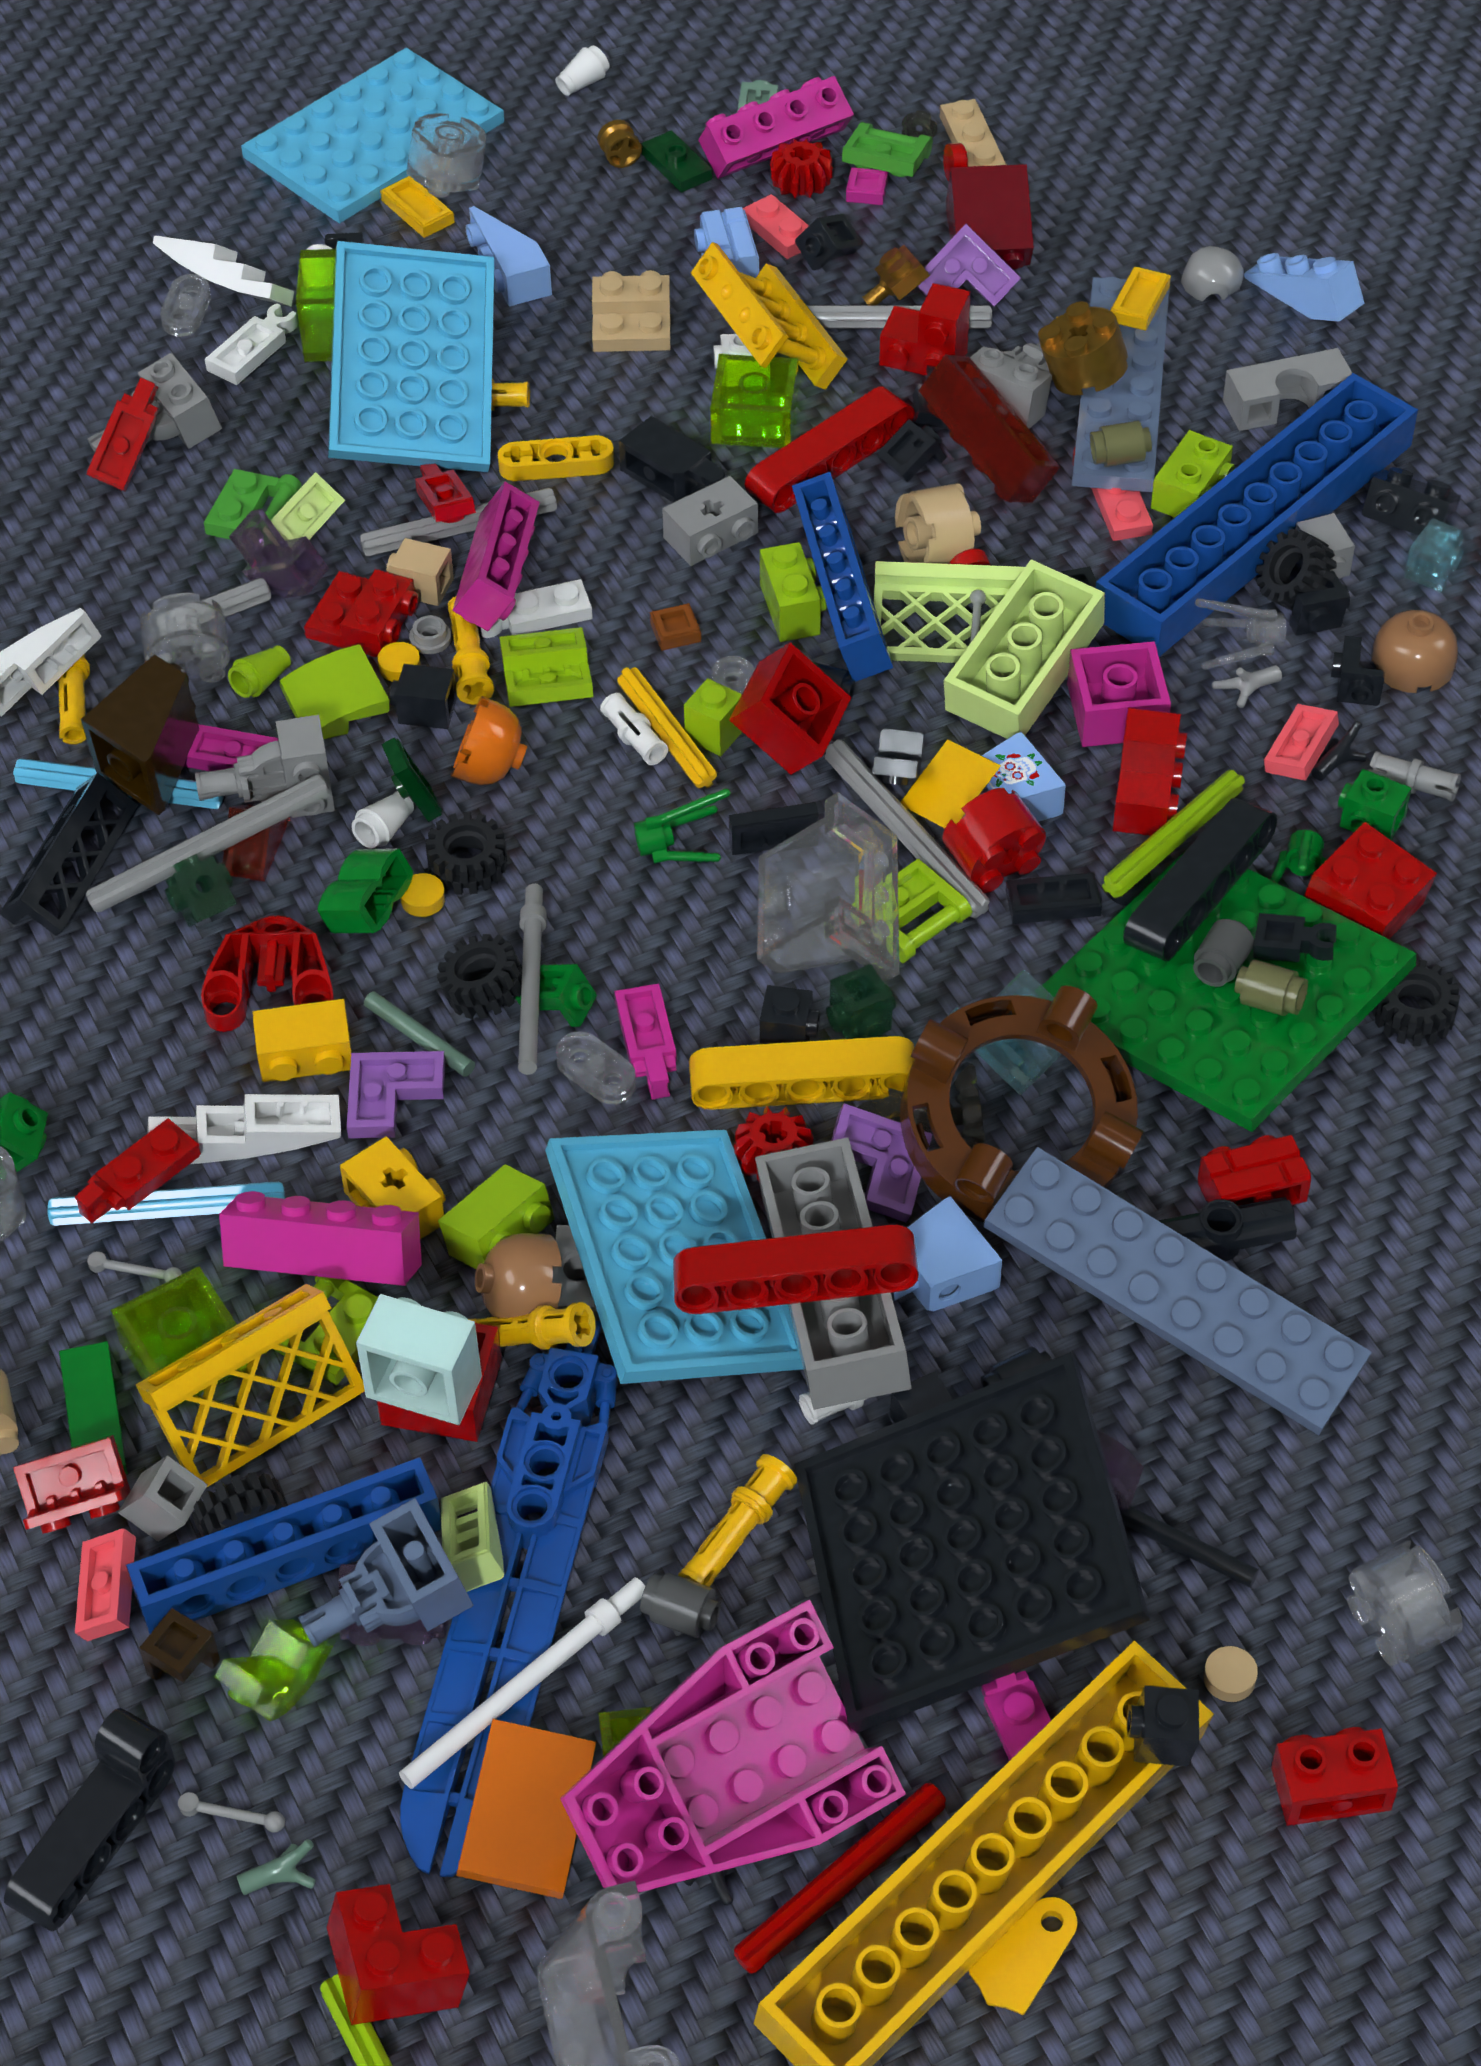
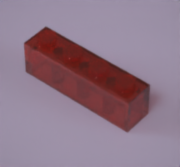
(988, 429)

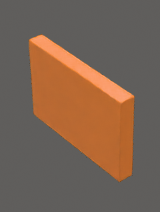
(517, 1821)

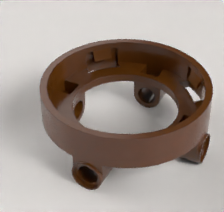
(982, 1174)

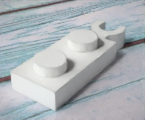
(251, 345)
(545, 609)

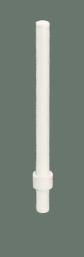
(599, 1619)

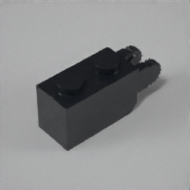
(667, 460)

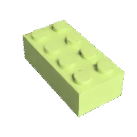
(1024, 650)

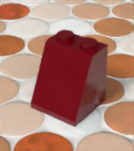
(995, 206)

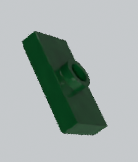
(676, 161)
(410, 780)

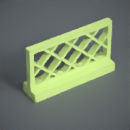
(936, 582)

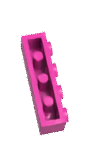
(758, 130)
(496, 557)
(321, 1238)

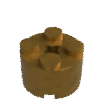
(1084, 349)

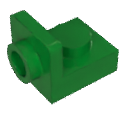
(566, 990)

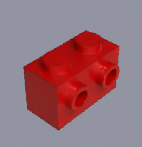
(1334, 1776)

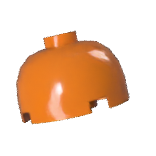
(489, 745)

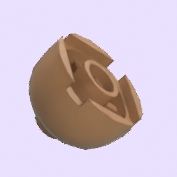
(1415, 651)
(519, 1275)

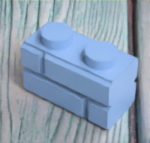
(732, 234)

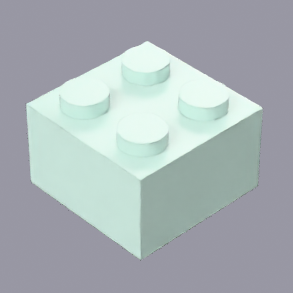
(419, 1358)

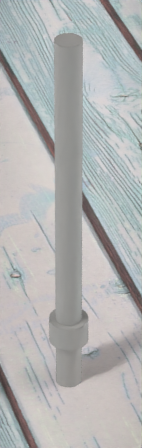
(533, 922)

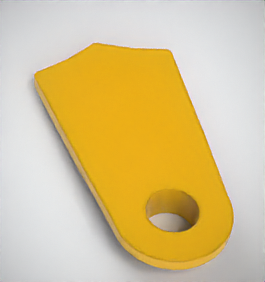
(1024, 1956)

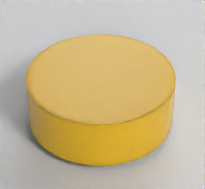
(394, 656)
(424, 895)

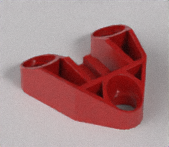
(271, 944)

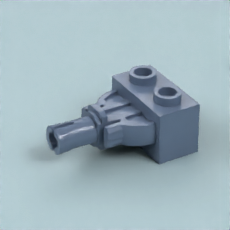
(394, 1581)

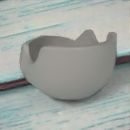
(1212, 272)

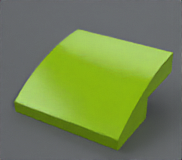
(546, 667)
(337, 689)

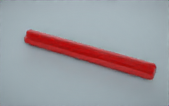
(839, 1878)

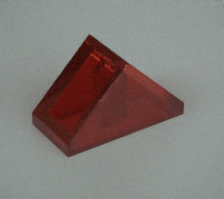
(255, 854)

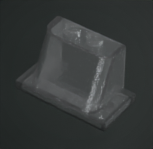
(831, 895)

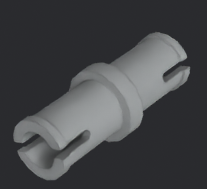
(1416, 775)

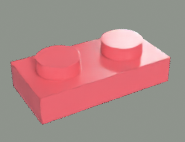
(776, 224)
(1123, 513)
(1301, 742)
(105, 1585)

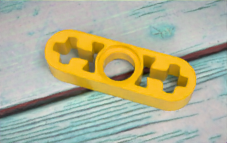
(569, 467)

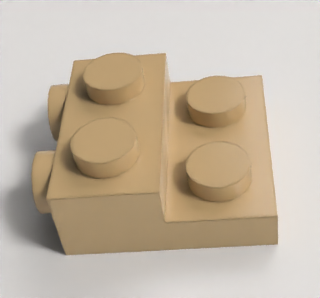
(631, 312)

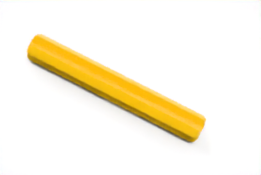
(667, 727)

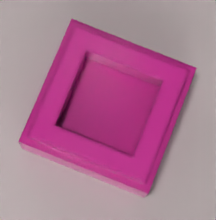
(866, 186)

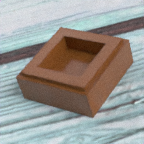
(675, 626)

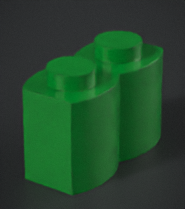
(365, 891)

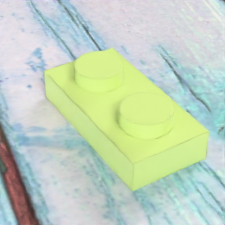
(307, 509)

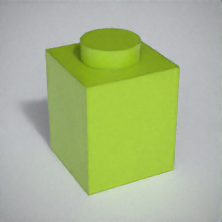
(708, 717)

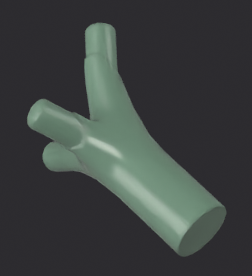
(278, 1870)

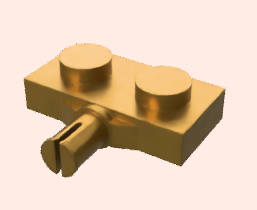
(898, 275)

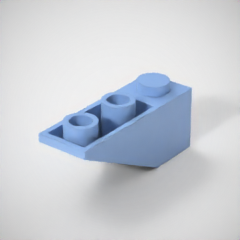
(519, 263)
(1314, 287)

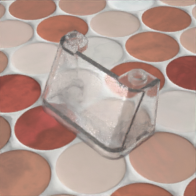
(586, 1974)

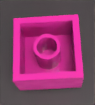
(1108, 682)

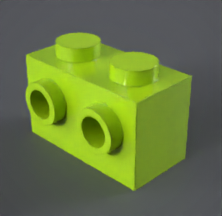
(1190, 472)
(791, 591)
(496, 1209)

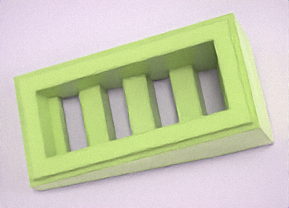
(474, 1539)

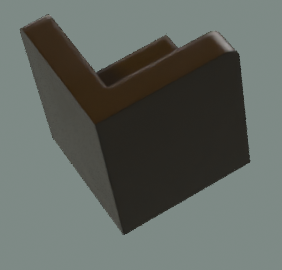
(178, 1647)

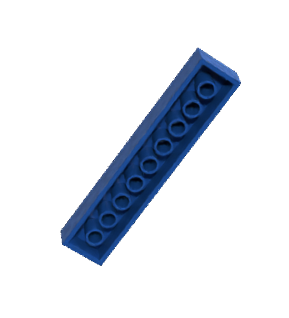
(1220, 536)

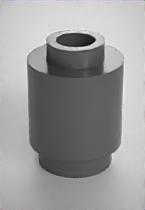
(1223, 952)
(680, 1604)

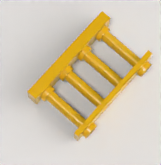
(769, 316)

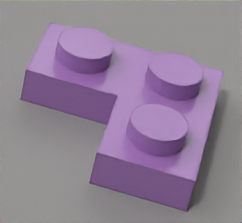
(970, 260)
(384, 1078)
(881, 1145)

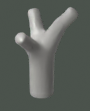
(1249, 681)

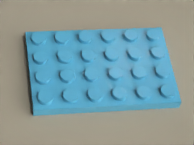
(360, 133)
(411, 357)
(630, 1213)

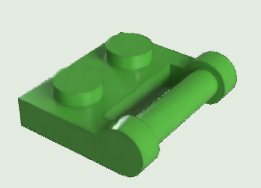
(886, 150)
(245, 493)

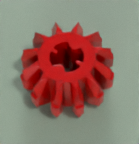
(801, 168)
(769, 1135)

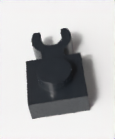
(1287, 937)

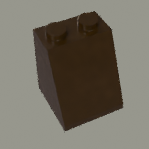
(144, 732)

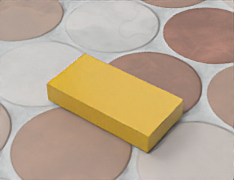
(417, 207)
(1140, 298)

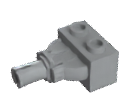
(1019, 378)
(181, 405)
(275, 767)

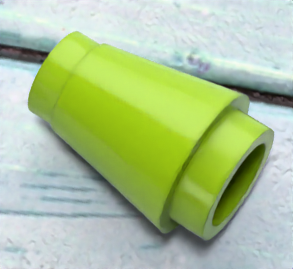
(258, 671)

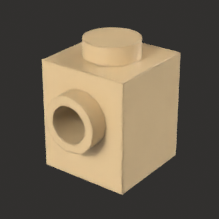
(428, 567)

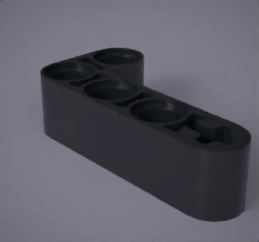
(96, 1822)

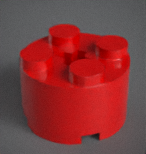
(995, 838)

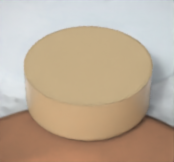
(1230, 1674)

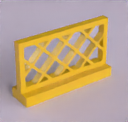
(242, 1346)

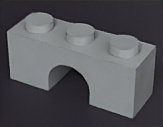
(1256, 390)

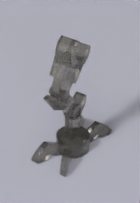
(968, 1114)

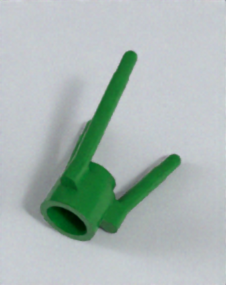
(656, 833)
(1301, 856)

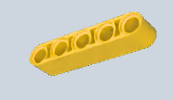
(799, 1072)

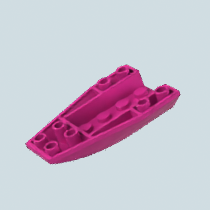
(732, 1766)

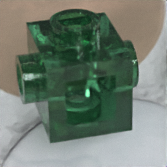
(185, 896)
(860, 1004)

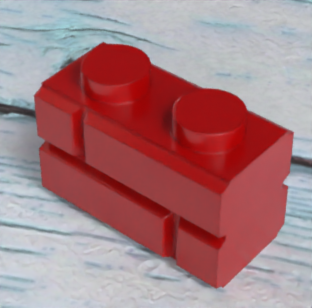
(1255, 1172)

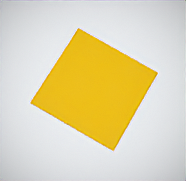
(949, 784)

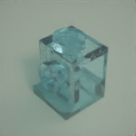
(1434, 555)

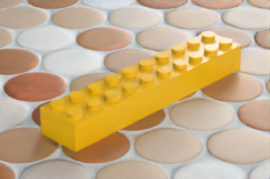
(970, 1878)

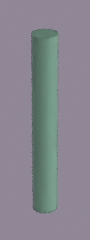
(418, 1033)

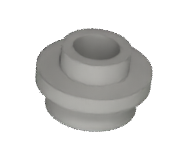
(430, 635)

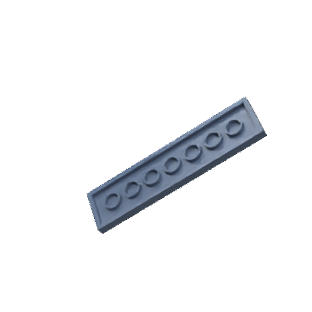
(1129, 399)
(1178, 1290)

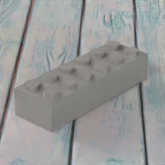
(845, 1344)

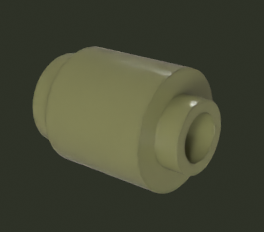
(1120, 444)
(1271, 988)

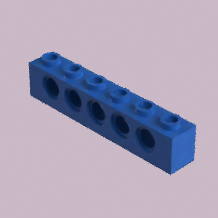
(842, 577)
(277, 1546)

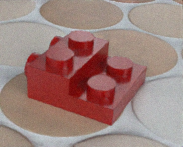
(363, 611)

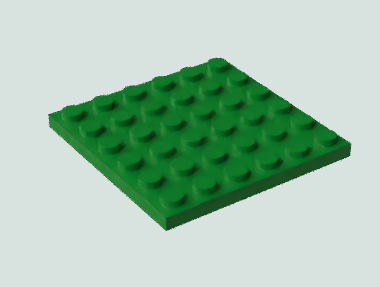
(1201, 1034)

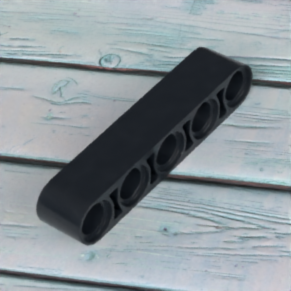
(1200, 879)

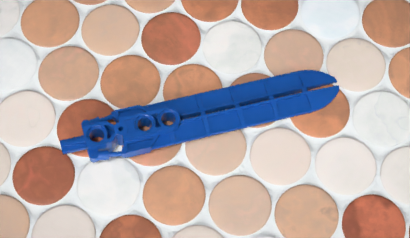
(527, 1446)

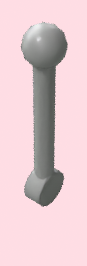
(977, 598)
(97, 1263)
(190, 1805)

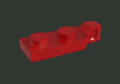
(125, 437)
(444, 494)
(138, 1171)

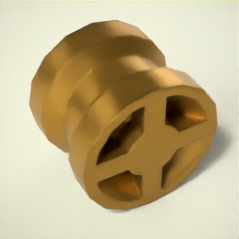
(619, 143)

